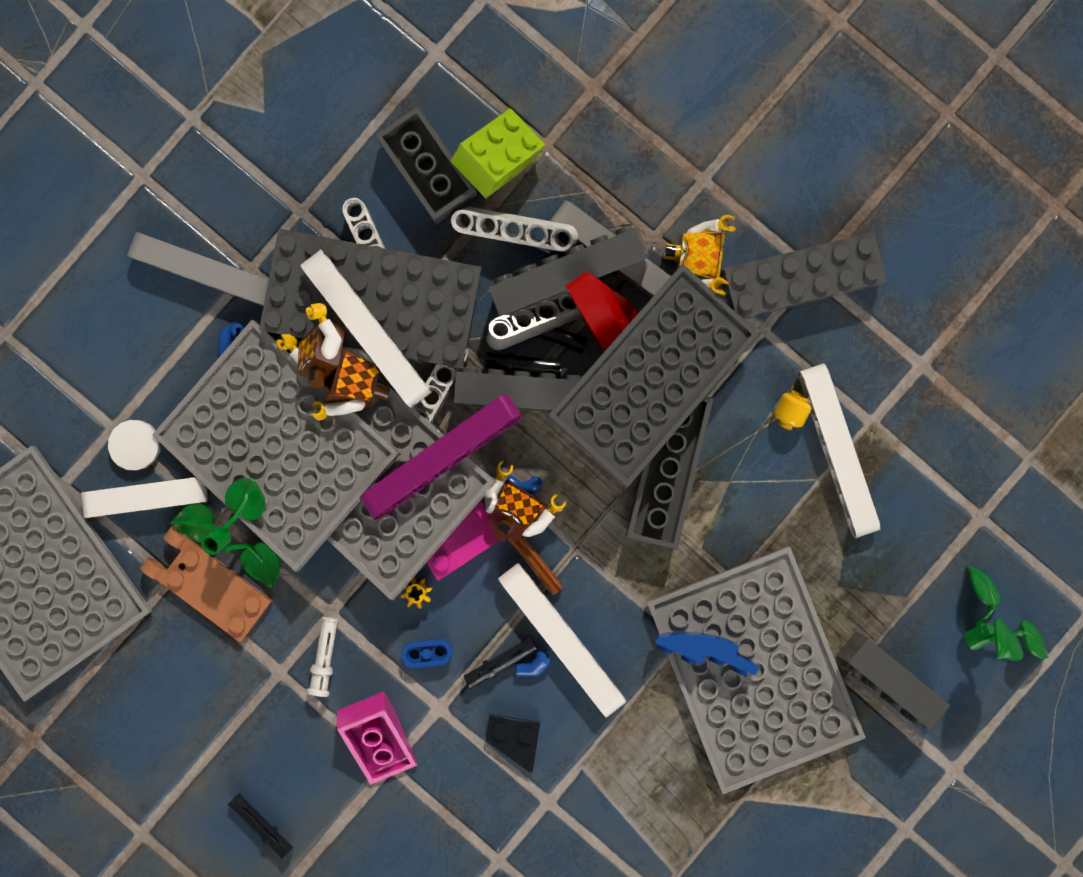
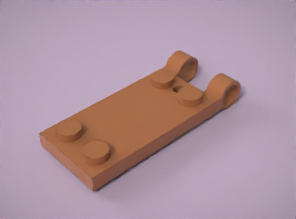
(209, 586)

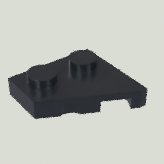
(514, 738)

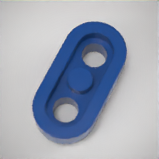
(427, 651)

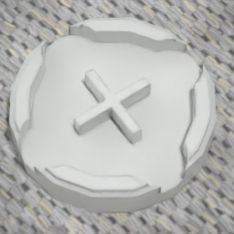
(133, 445)

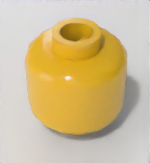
(792, 410)

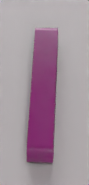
(440, 456)

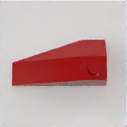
(601, 308)

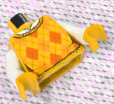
(702, 251)

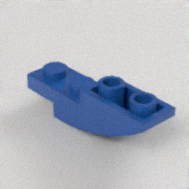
(697, 645)

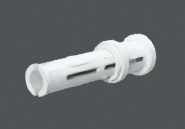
(321, 669)

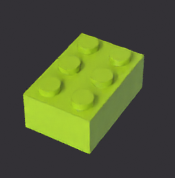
(497, 152)

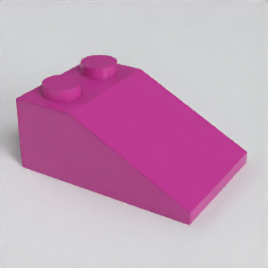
(465, 543)
(375, 737)

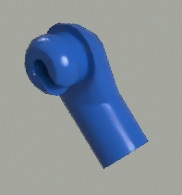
(228, 335)
(531, 486)
(535, 668)

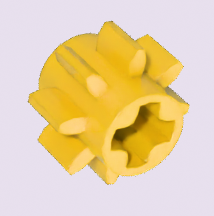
(413, 598)

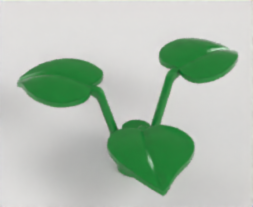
(248, 500)
(1005, 641)

